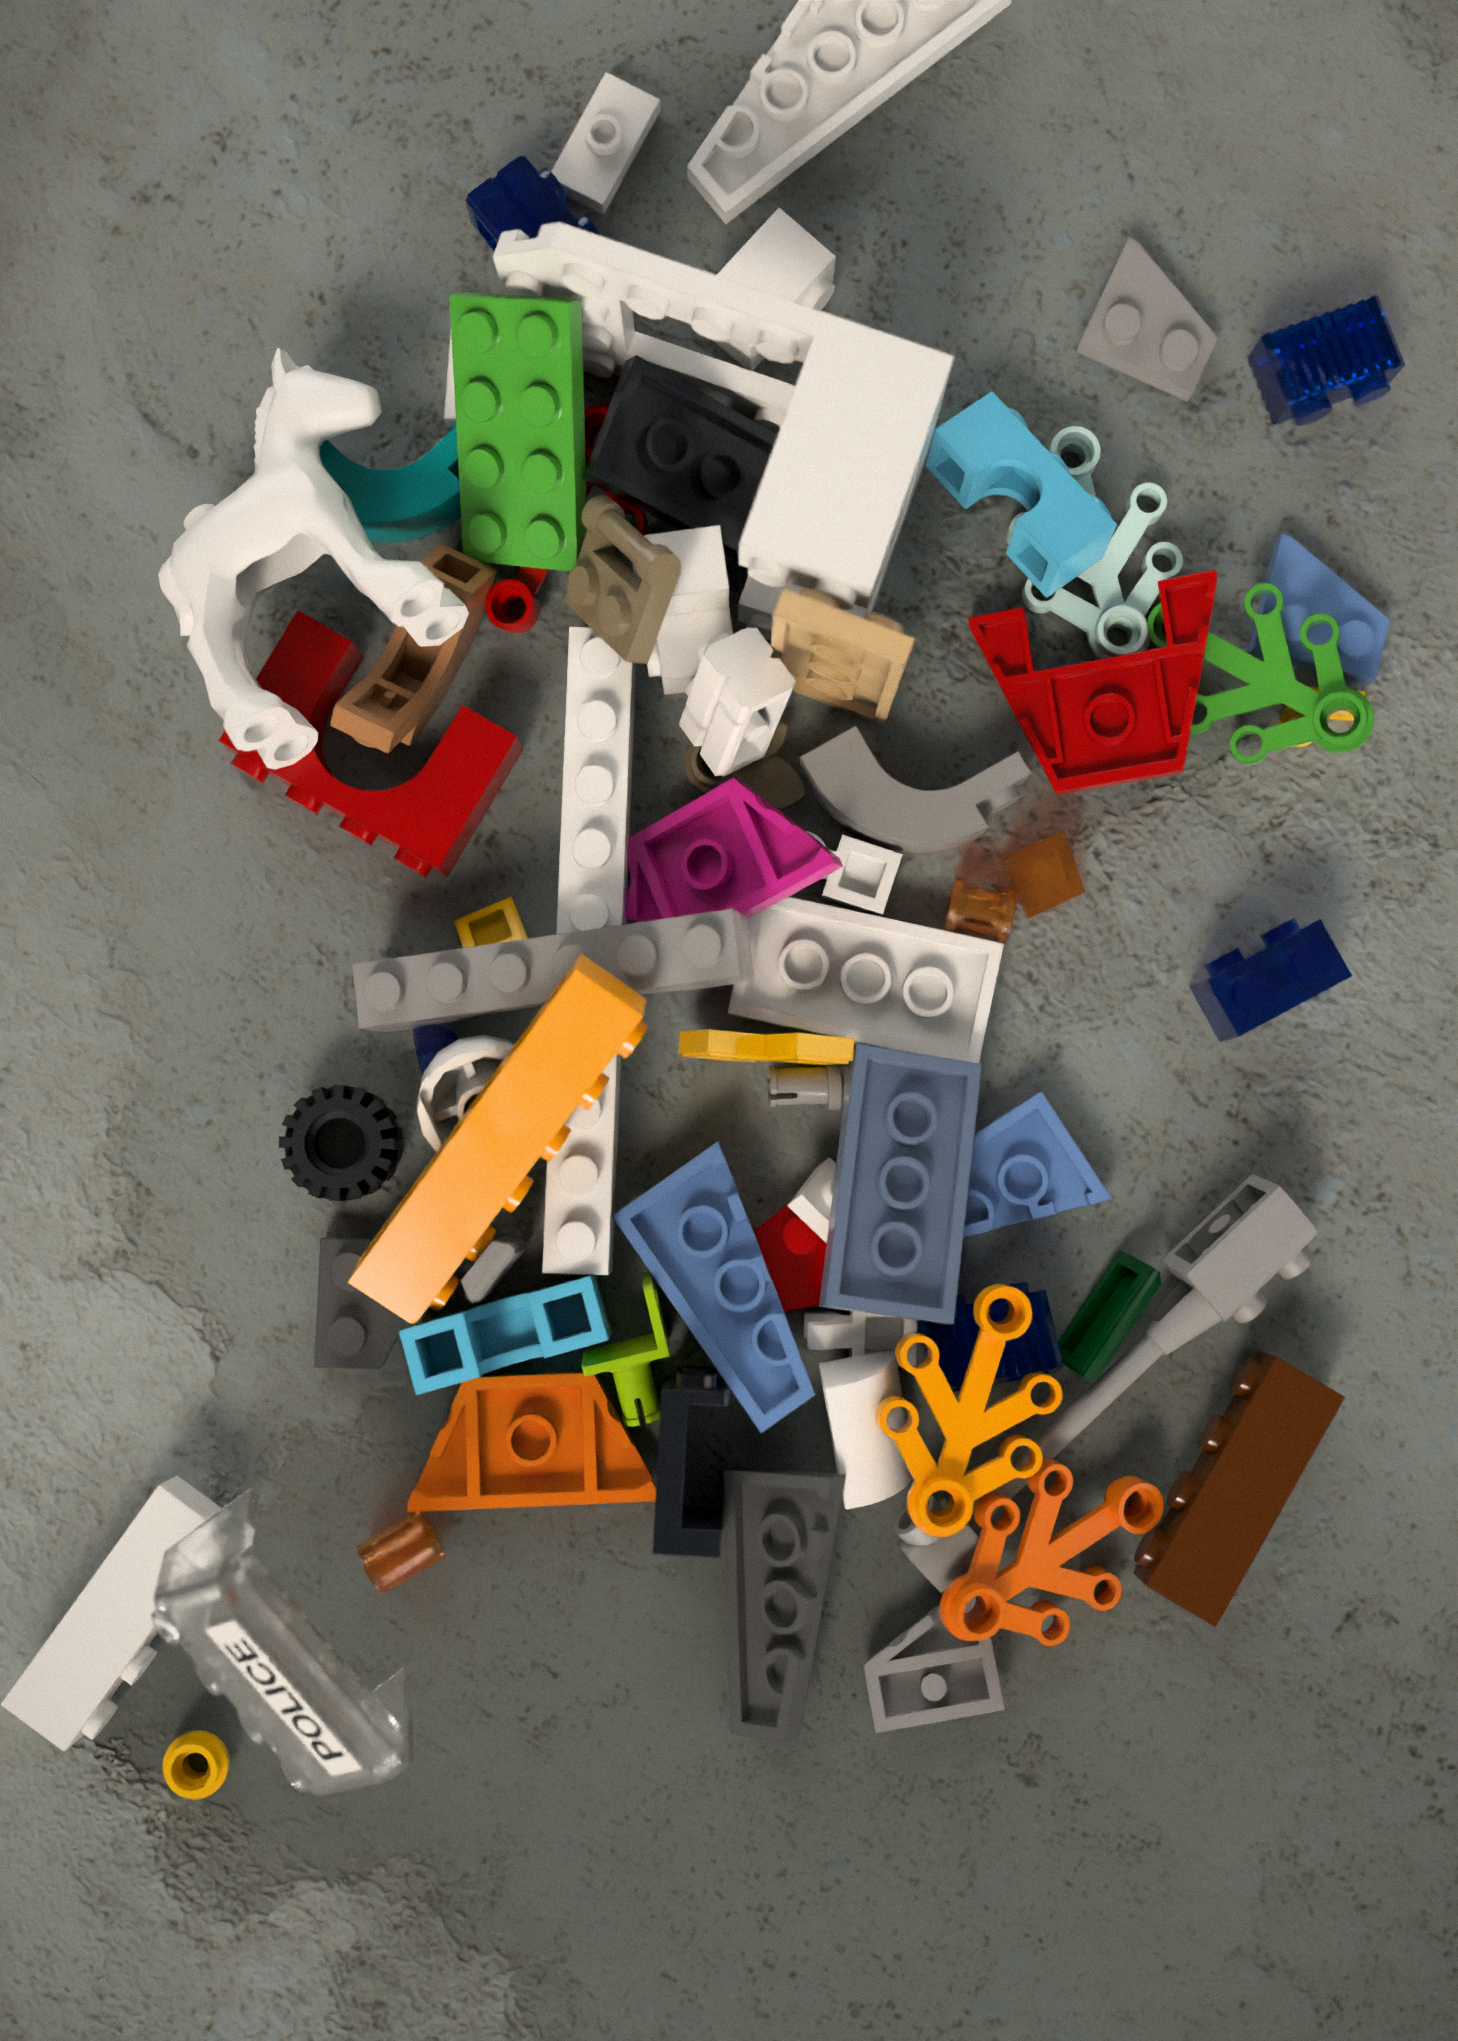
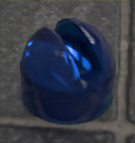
(429, 1041)

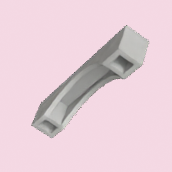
(523, 973)

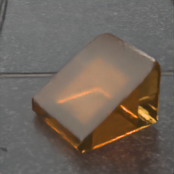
(1043, 874)

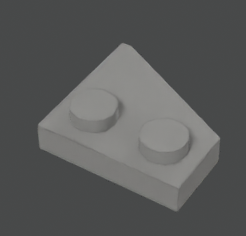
(1148, 327)
(931, 1677)

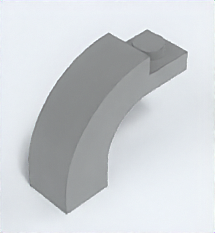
(899, 817)

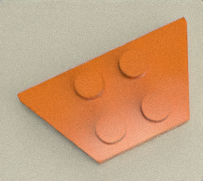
(532, 1446)

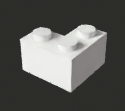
(696, 607)

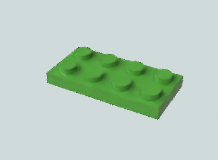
(520, 428)

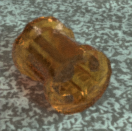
(980, 910)

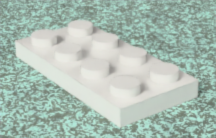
(869, 979)

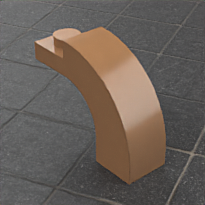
(412, 680)

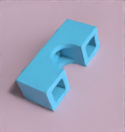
(994, 453)
(505, 1333)

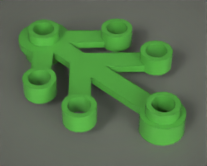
(1275, 684)

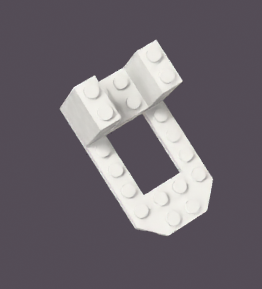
(845, 433)

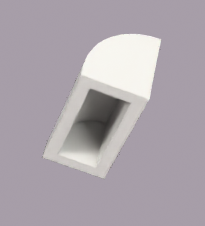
(860, 1448)

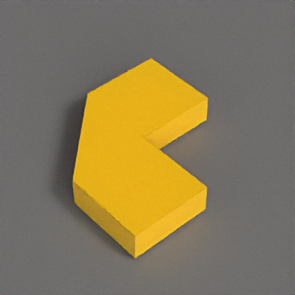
(751, 1047)

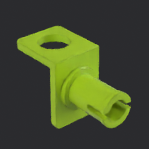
(631, 1361)

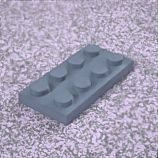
(901, 1185)

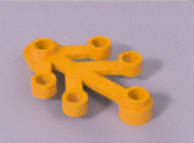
(966, 1420)

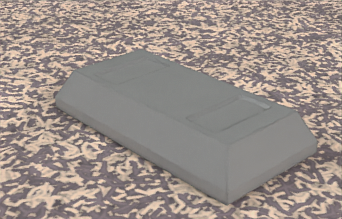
(492, 1267)

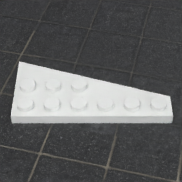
(820, 81)

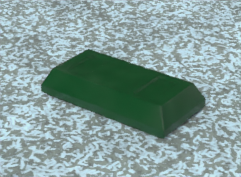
(1108, 1315)

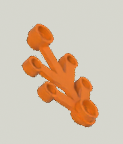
(1041, 1557)

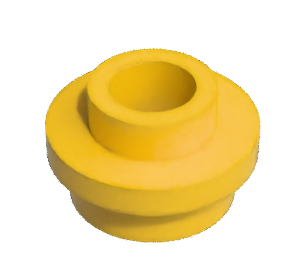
(183, 1778)

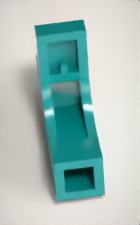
(403, 500)

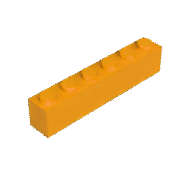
(500, 1139)

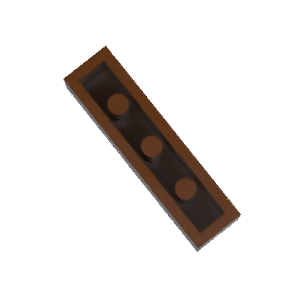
(1236, 1486)

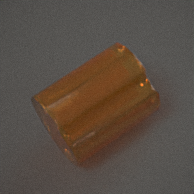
(400, 1552)

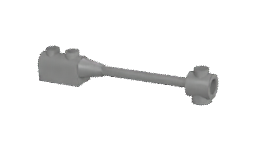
(1219, 1277)

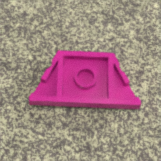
(721, 856)

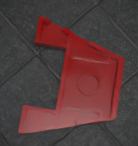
(1110, 715)

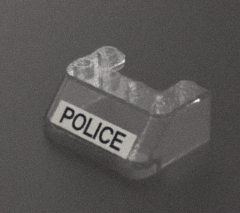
(276, 1663)

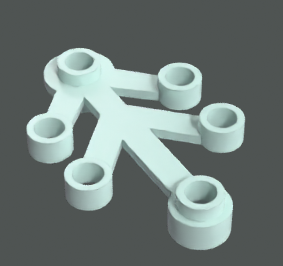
(1111, 608)

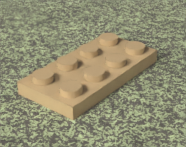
(840, 655)

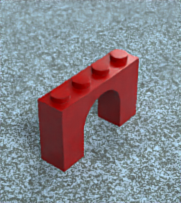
(424, 817)

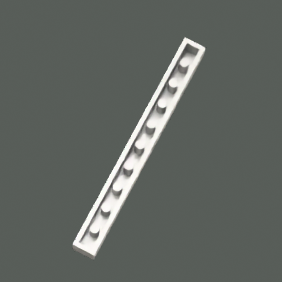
(591, 897)

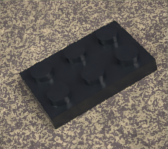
(679, 453)

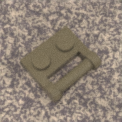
(609, 594)

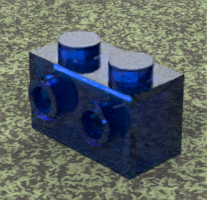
(1269, 981)

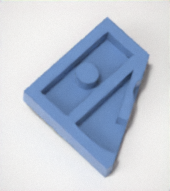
(1313, 589)

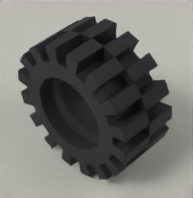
(302, 1143)

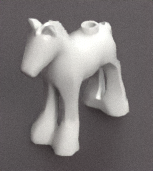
(276, 530)

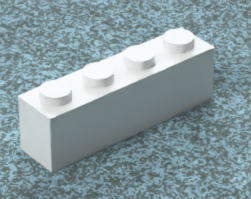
(108, 1625)

